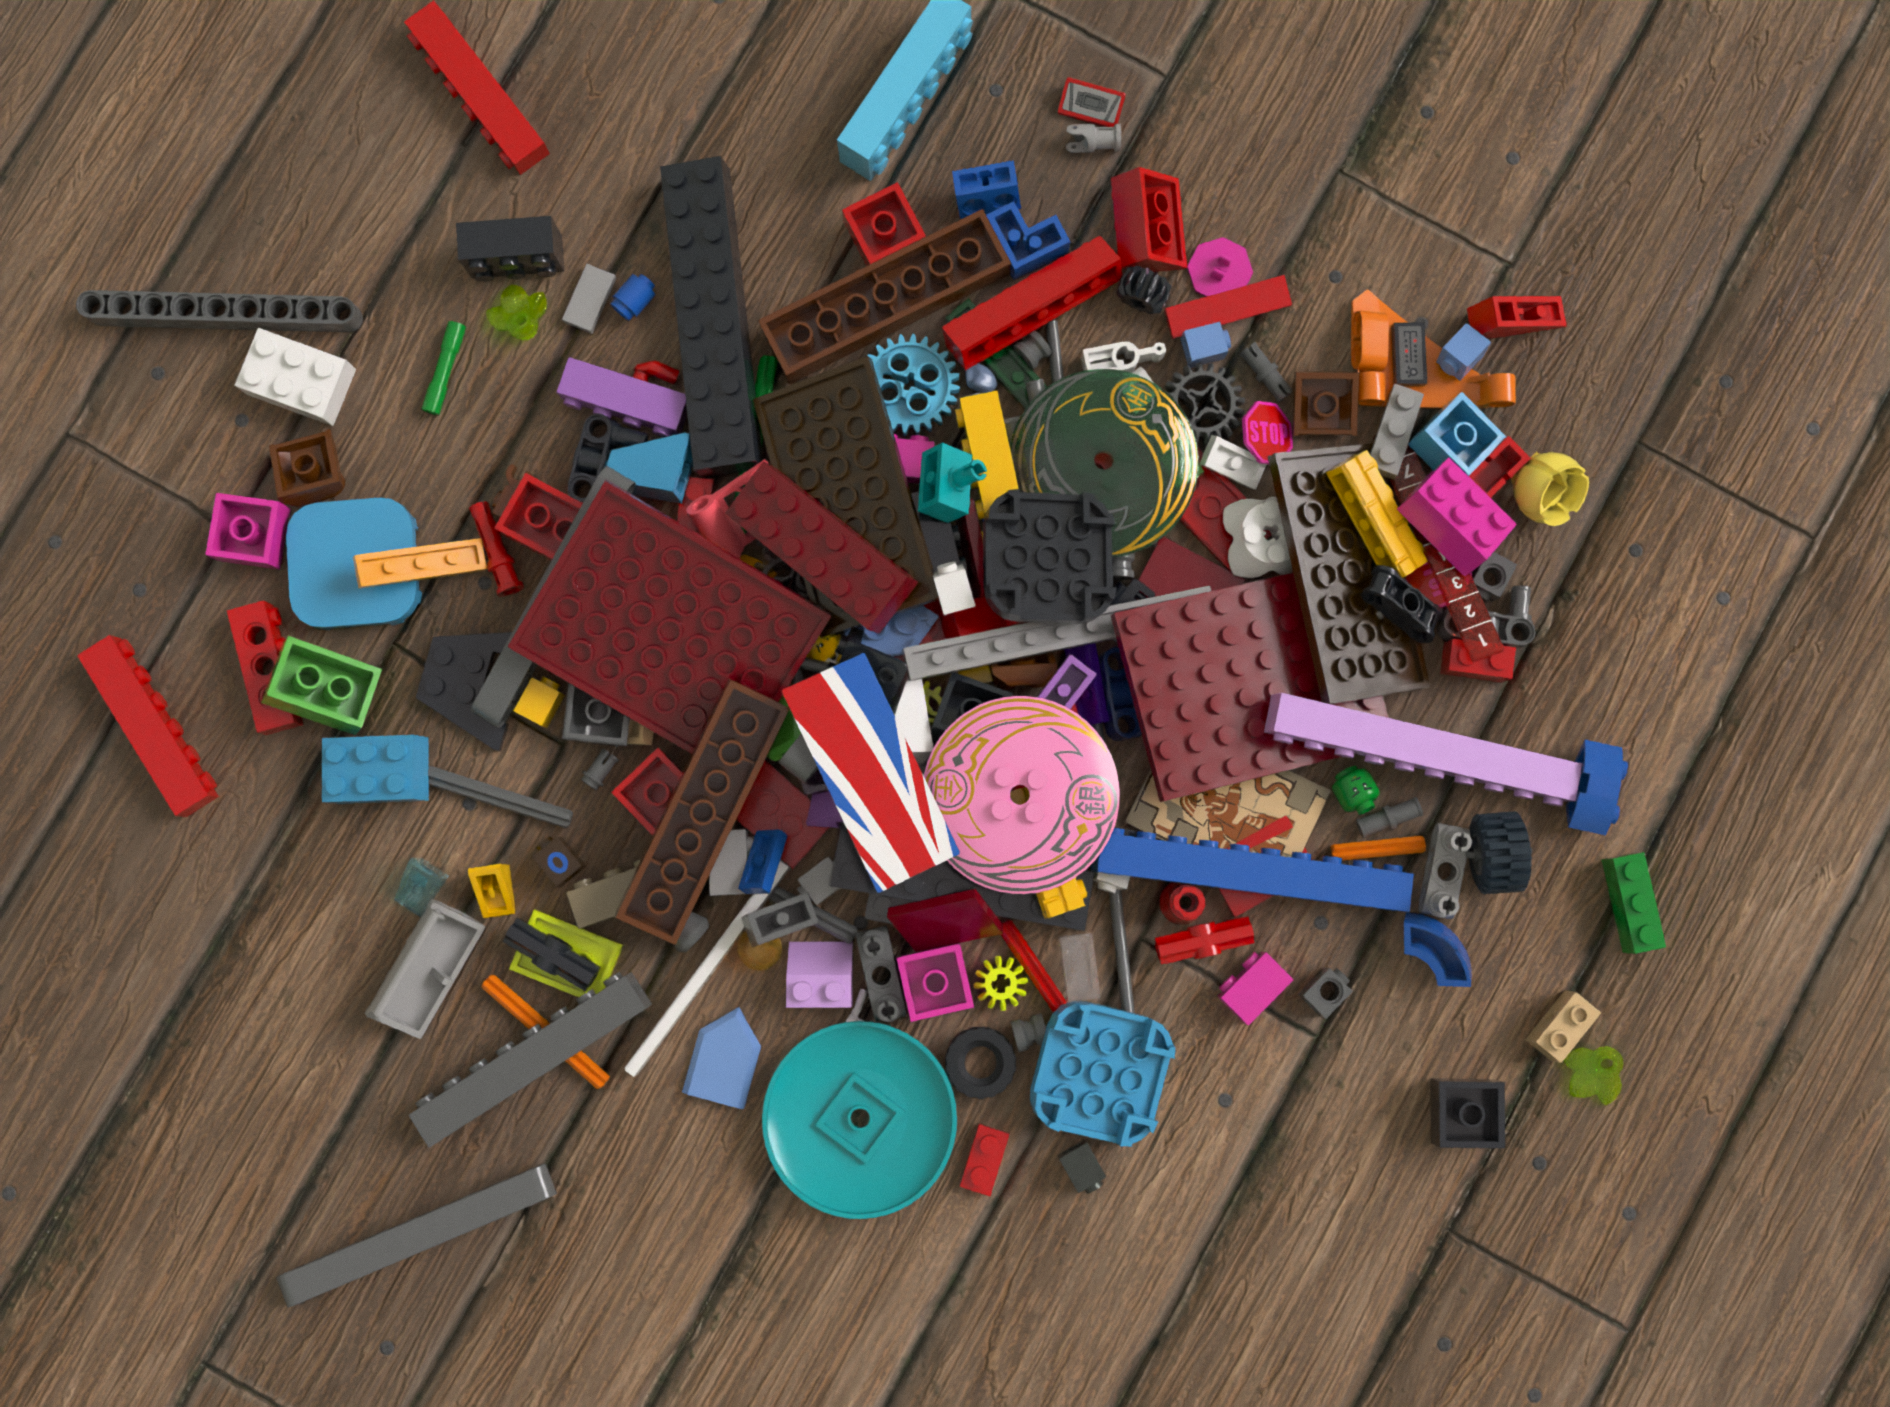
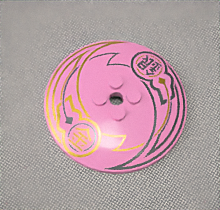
(1068, 782)

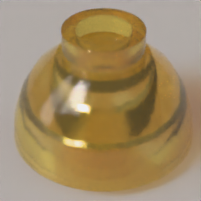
(758, 957)

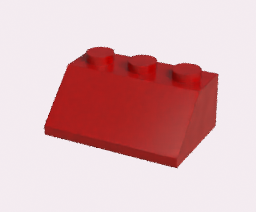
(1148, 220)

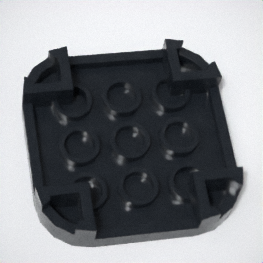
(1048, 557)

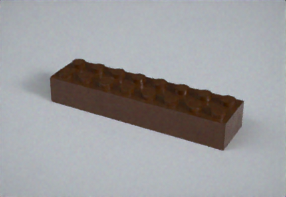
(885, 296)
(701, 811)

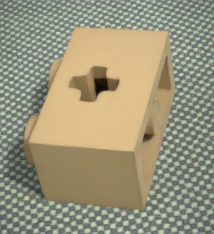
(1563, 1026)

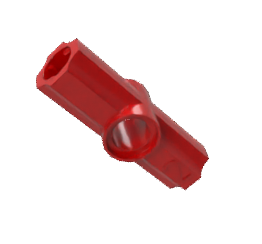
(1204, 940)

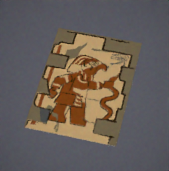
(1234, 812)

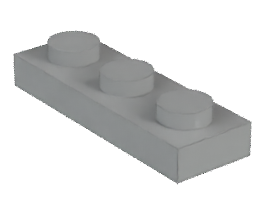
(1395, 429)

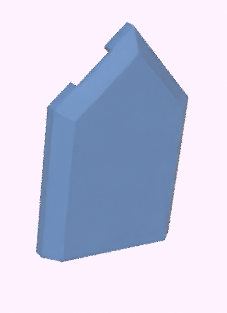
(901, 631)
(723, 1061)

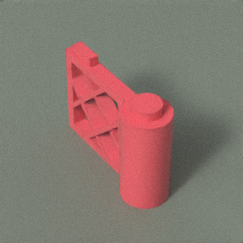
(712, 522)

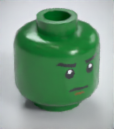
(1355, 790)

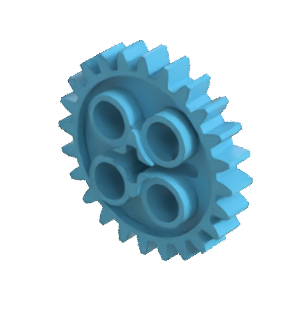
(919, 358)

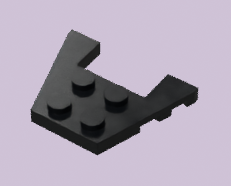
(454, 678)

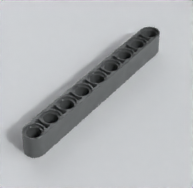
(207, 304)
(511, 669)
(416, 1235)

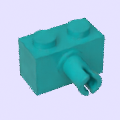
(947, 481)

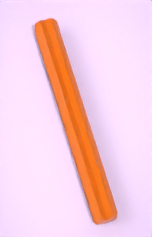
(529, 1018)

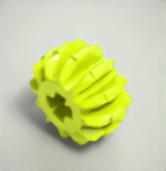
(1009, 989)

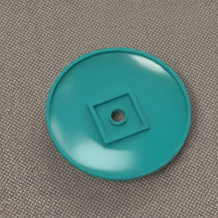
(851, 1167)

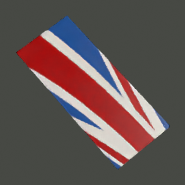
(870, 772)

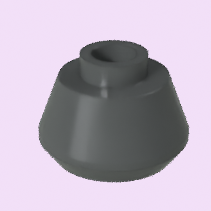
(692, 932)

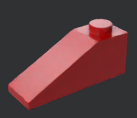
(1516, 315)

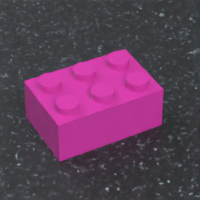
(1457, 517)

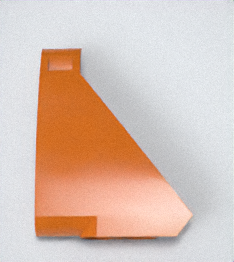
(1373, 360)

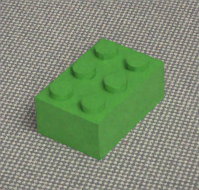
(321, 685)

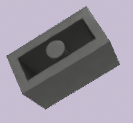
(779, 919)

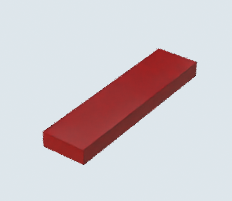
(1229, 306)

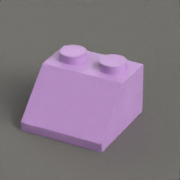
(819, 975)

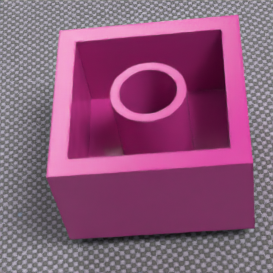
(247, 531)
(935, 982)

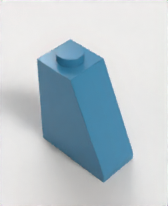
(656, 466)

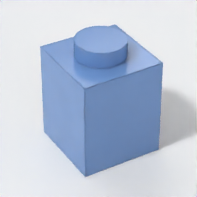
(1205, 344)
(1463, 352)

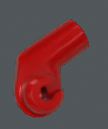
(655, 369)

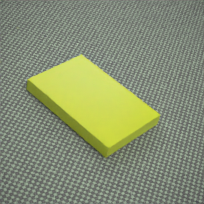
(584, 942)

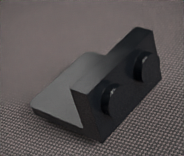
(886, 668)

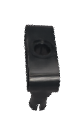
(594, 452)

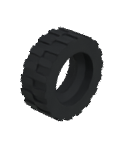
(986, 1086)

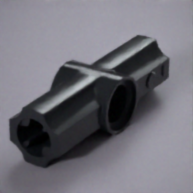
(551, 954)

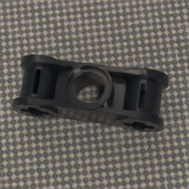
(1402, 604)

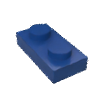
(763, 861)

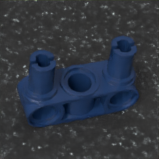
(1118, 698)

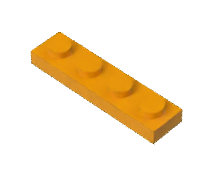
(419, 563)

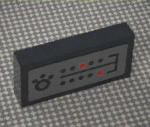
(1409, 354)

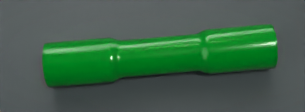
(438, 386)

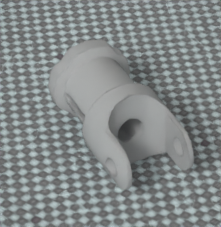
(1094, 138)

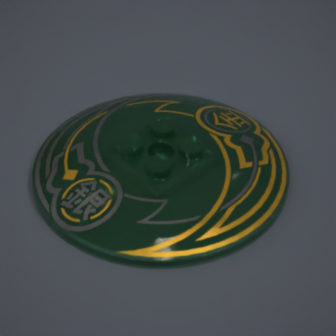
(1134, 424)

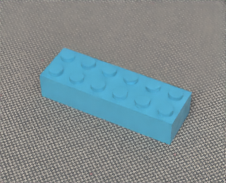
(904, 86)

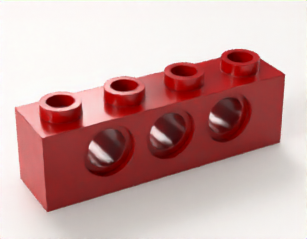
(245, 624)

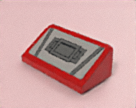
(1091, 103)

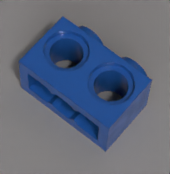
(986, 188)

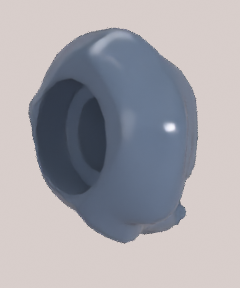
(980, 379)

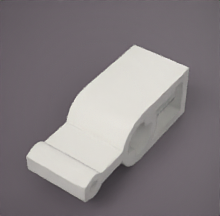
(1105, 356)

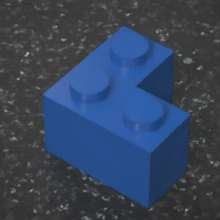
(1027, 246)

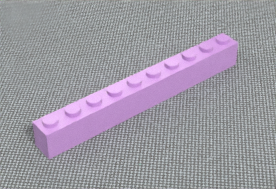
(1422, 748)

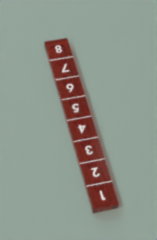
(1457, 590)

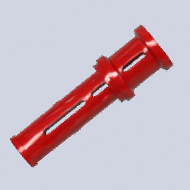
(499, 562)

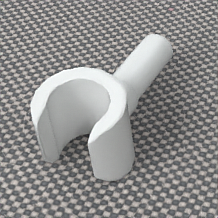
(858, 1006)

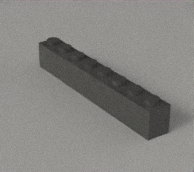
(530, 1059)

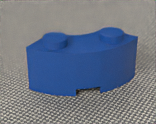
(1597, 788)
(1438, 948)

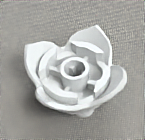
(1250, 551)

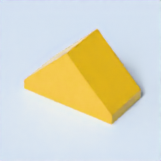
(493, 889)

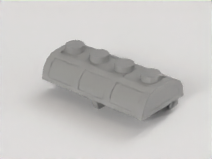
(425, 969)

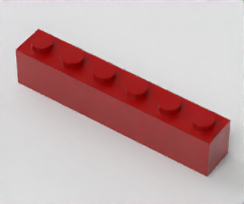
(476, 87)
(1032, 302)
(148, 725)

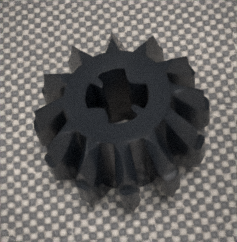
(1144, 290)

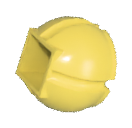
(1550, 488)

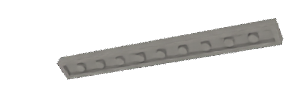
(1017, 641)

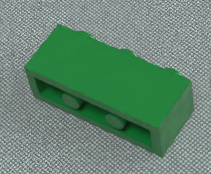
(1633, 903)

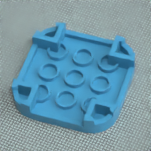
(322, 569)
(1101, 1072)

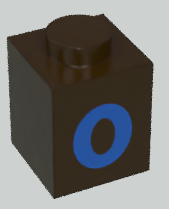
(558, 860)

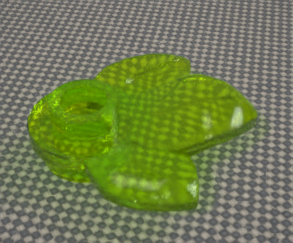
(518, 308)
(1592, 1078)

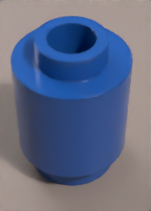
(633, 296)

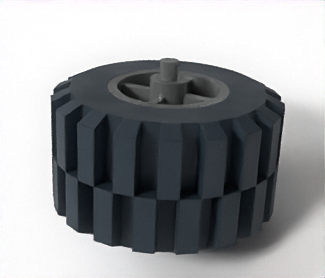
(1499, 853)

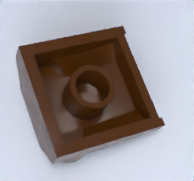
(1325, 403)
(306, 469)
(1029, 671)

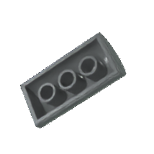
(593, 721)

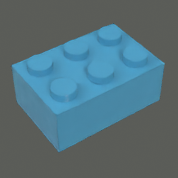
(375, 769)

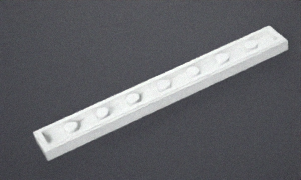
(699, 978)

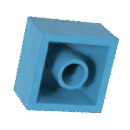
(1459, 433)

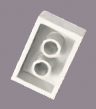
(295, 376)

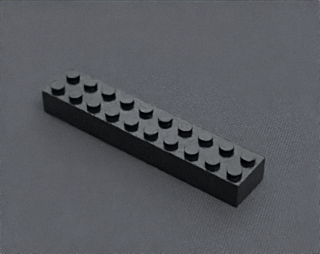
(711, 317)

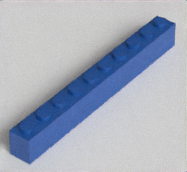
(1255, 872)

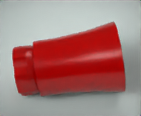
(1170, 903)

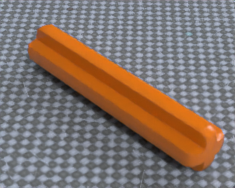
(1379, 848)

